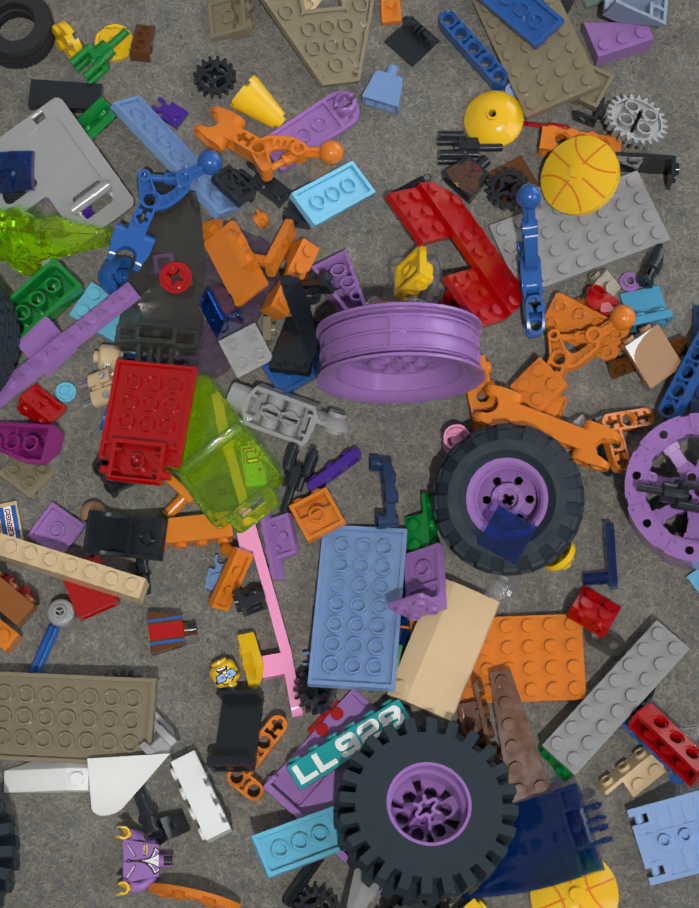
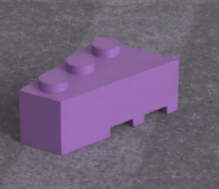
(615, 40)

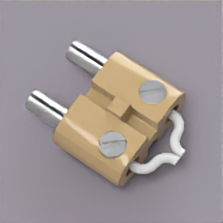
(100, 383)

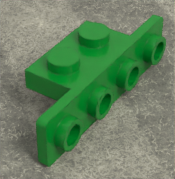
(422, 527)

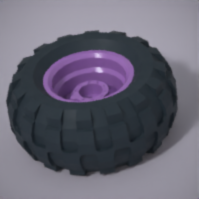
(508, 453)

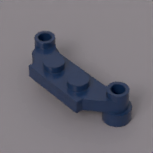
(389, 494)

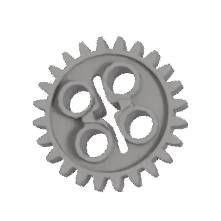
(649, 129)

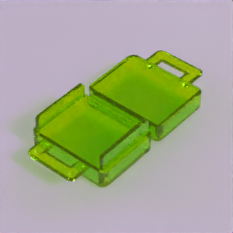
(226, 464)

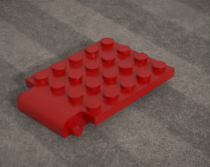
(146, 421)

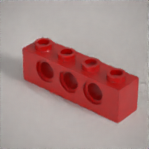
(667, 742)

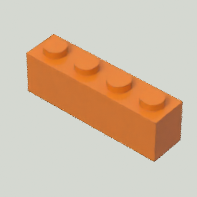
(195, 530)

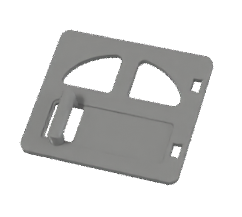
(66, 167)

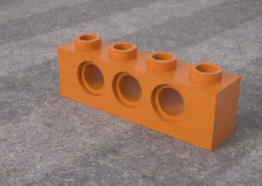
(551, 134)
(471, 396)

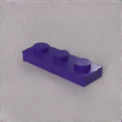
(334, 470)

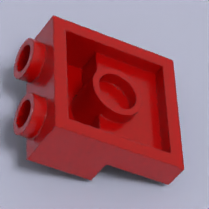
(593, 611)

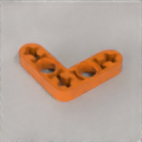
(620, 427)

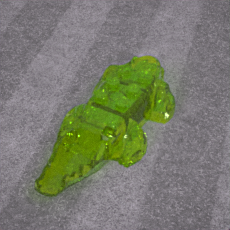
(57, 237)

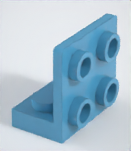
(648, 307)

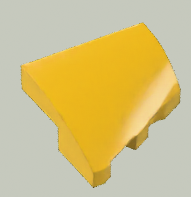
(251, 659)

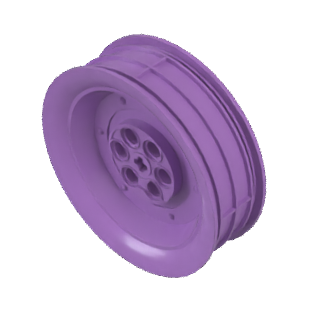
(399, 353)

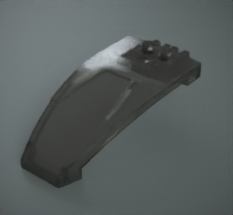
(160, 319)

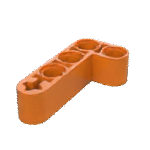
(262, 754)

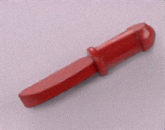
(540, 124)

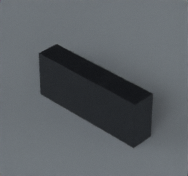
(76, 95)

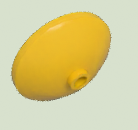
(498, 129)

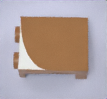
(651, 355)

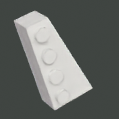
(201, 797)

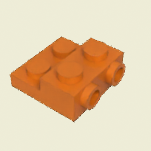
(316, 514)

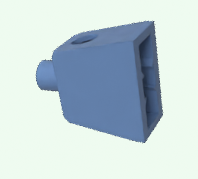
(384, 90)

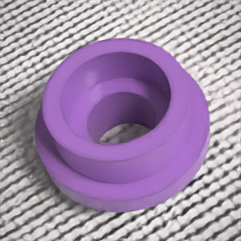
(628, 287)

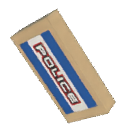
(10, 520)

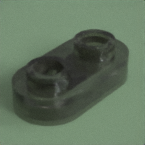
(604, 644)

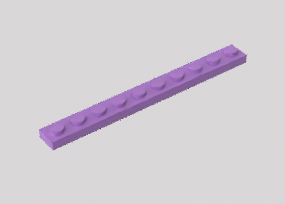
(68, 341)

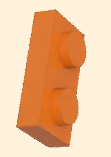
(391, 12)

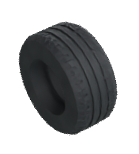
(37, 44)

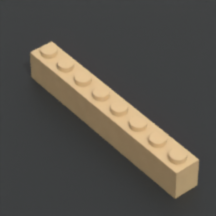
(73, 569)

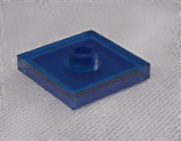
(507, 535)

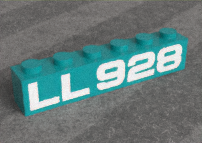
(340, 748)

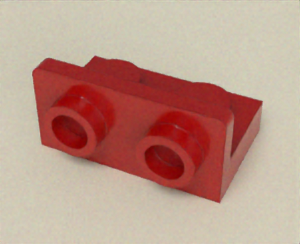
(40, 406)

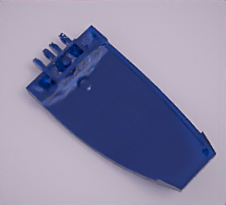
(550, 845)

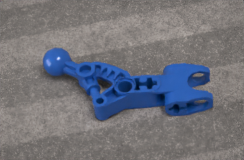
(134, 236)
(529, 263)

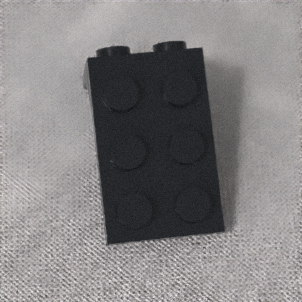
(125, 535)

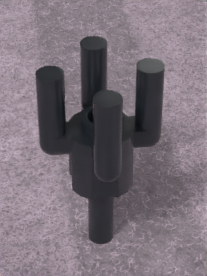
(462, 147)
(296, 473)
(674, 493)

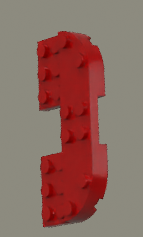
(438, 215)

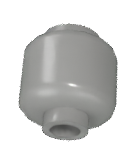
(63, 620)

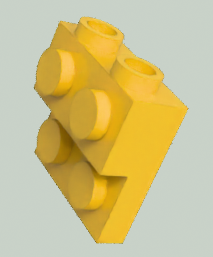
(412, 274)

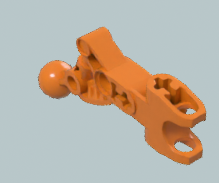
(231, 135)
(621, 318)

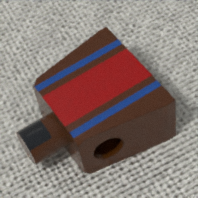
(168, 631)

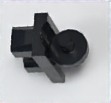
(316, 285)

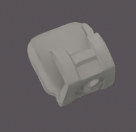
(163, 738)

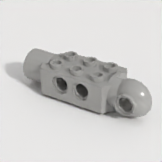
(284, 413)

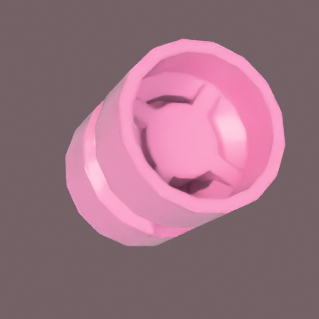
(453, 435)

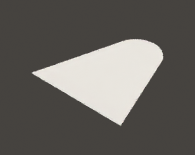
(118, 779)

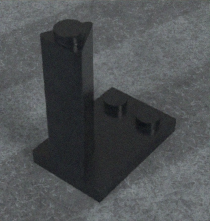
(298, 340)

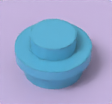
(65, 392)

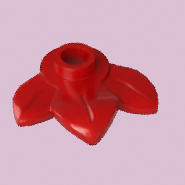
(599, 300)

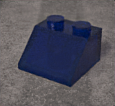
(220, 311)

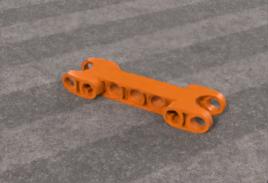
(574, 438)

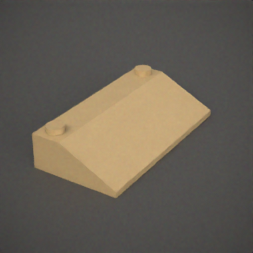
(444, 652)

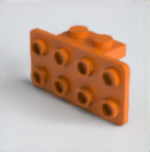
(236, 263)
(575, 315)

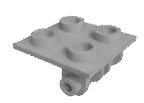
(246, 350)

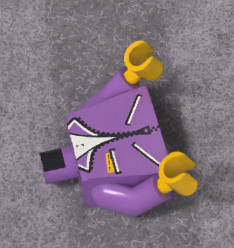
(140, 861)

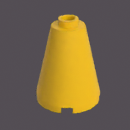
(258, 104)

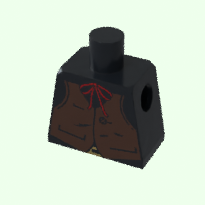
(467, 177)

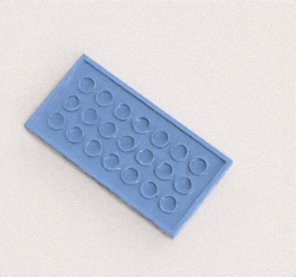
(352, 627)

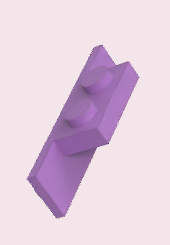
(279, 541)

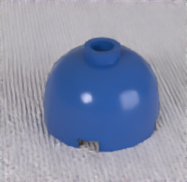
(114, 274)

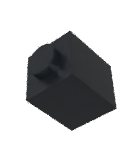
(294, 214)

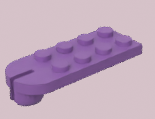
(320, 122)

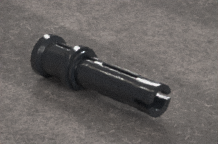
(147, 816)

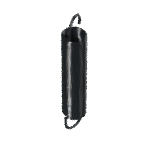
(412, 184)

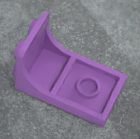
(423, 584)

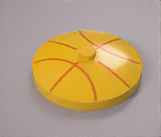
(580, 176)
(592, 891)

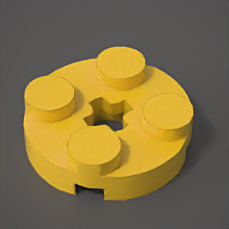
(65, 39)

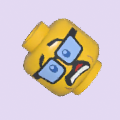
(224, 673)

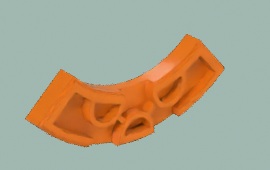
(183, 893)

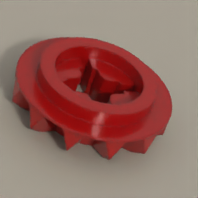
(173, 269)

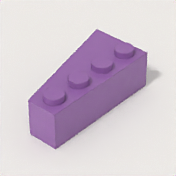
(347, 288)

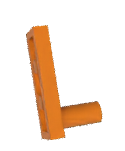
(278, 249)
(180, 500)
(231, 576)

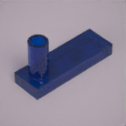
(609, 577)

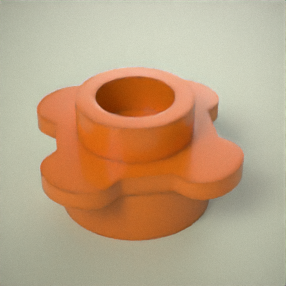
(261, 219)

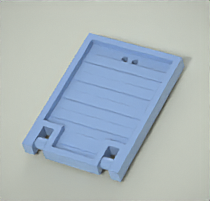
(669, 836)

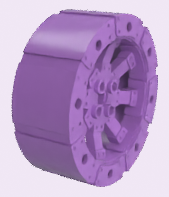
(656, 536)

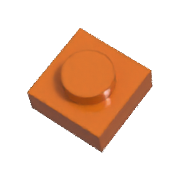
(211, 227)

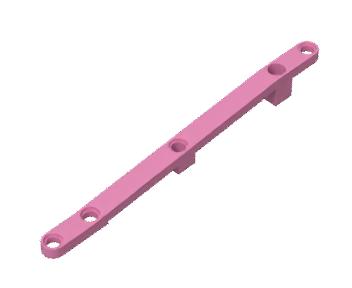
(281, 663)

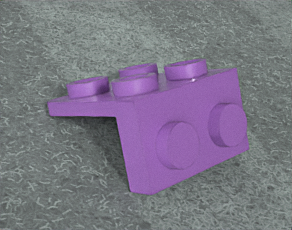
(39, 337)

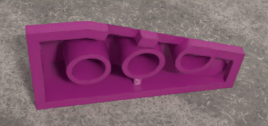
(30, 442)

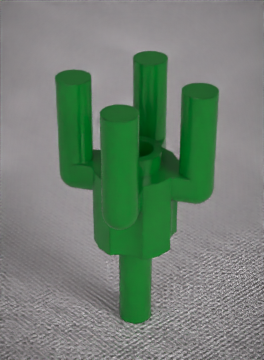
(98, 56)

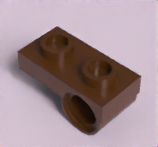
(142, 43)

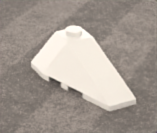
(47, 778)

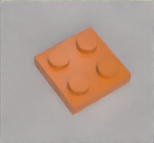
(539, 385)

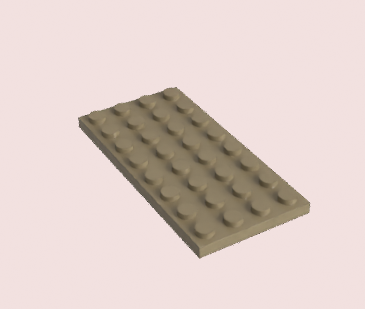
(544, 76)
(74, 716)

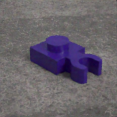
(171, 114)

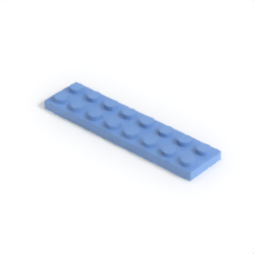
(171, 152)

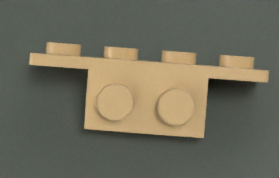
(634, 773)

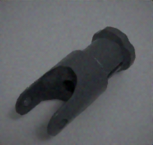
(651, 267)

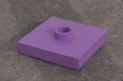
(56, 529)

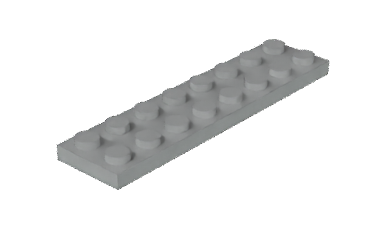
(615, 698)

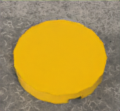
(123, 48)

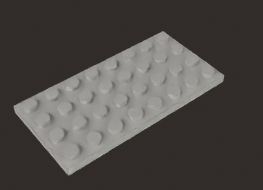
(589, 242)

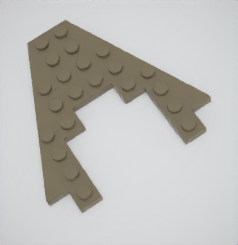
(326, 39)

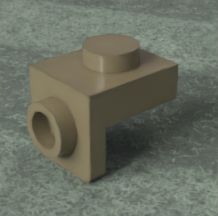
(604, 279)
(269, 330)

